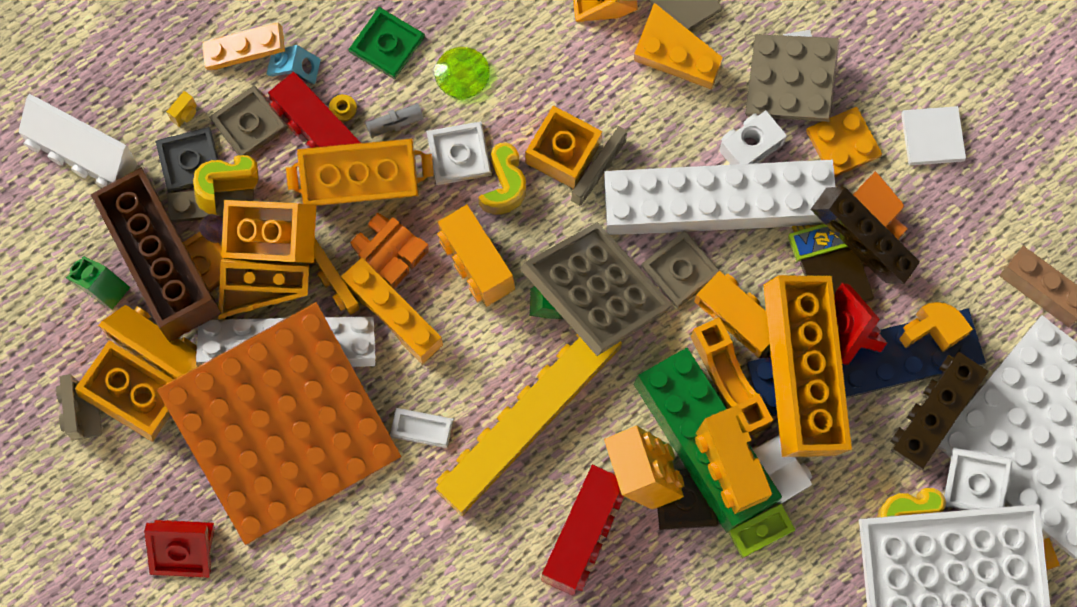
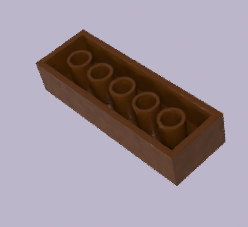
(155, 255)

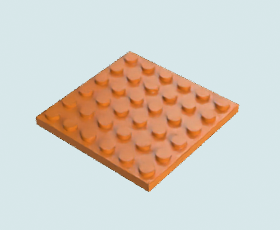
(279, 423)

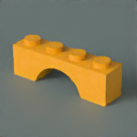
(393, 310)
(723, 367)

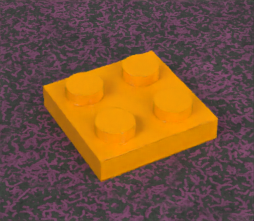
(844, 141)

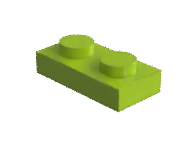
(761, 531)

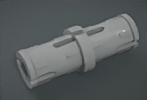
(394, 120)

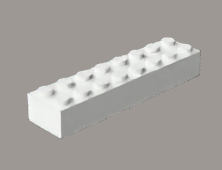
(715, 197)

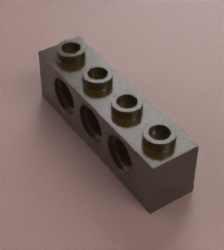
(865, 235)

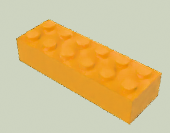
(807, 366)

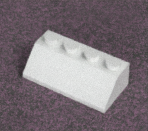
(74, 143)

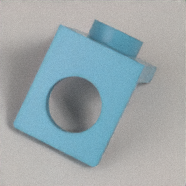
(291, 61)

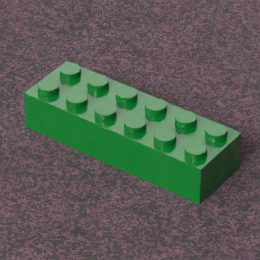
(679, 402)

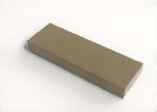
(599, 165)

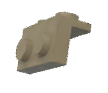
(79, 417)

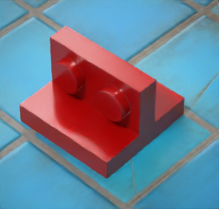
(855, 324)
(179, 548)

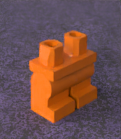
(387, 246)

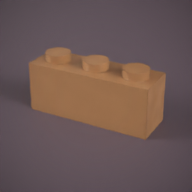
(1043, 285)

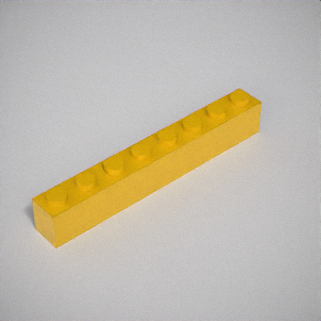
(521, 424)

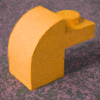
(942, 322)

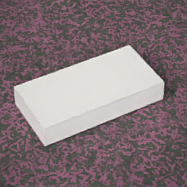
(421, 428)

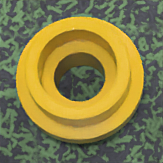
(349, 112)

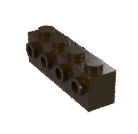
(939, 410)

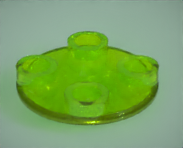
(462, 72)

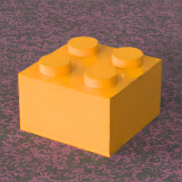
(563, 147)

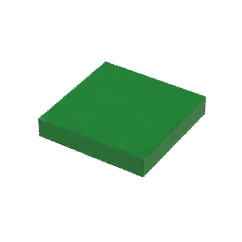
(386, 43)

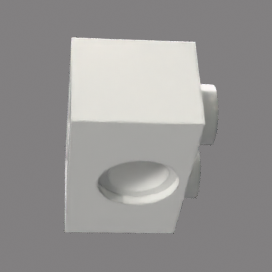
(759, 127)

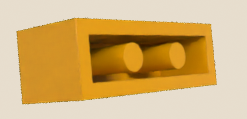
(737, 310)

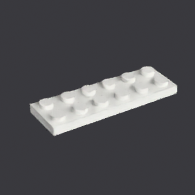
(352, 333)

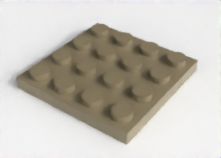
(596, 288)

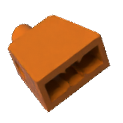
(882, 203)

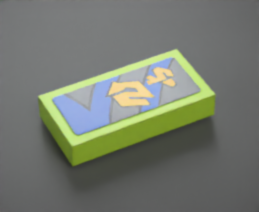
(814, 242)

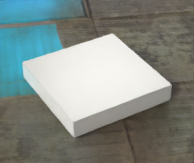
(933, 135)
(459, 153)
(977, 480)

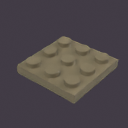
(792, 77)

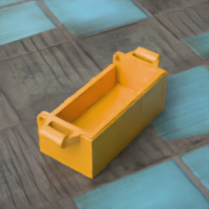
(358, 172)

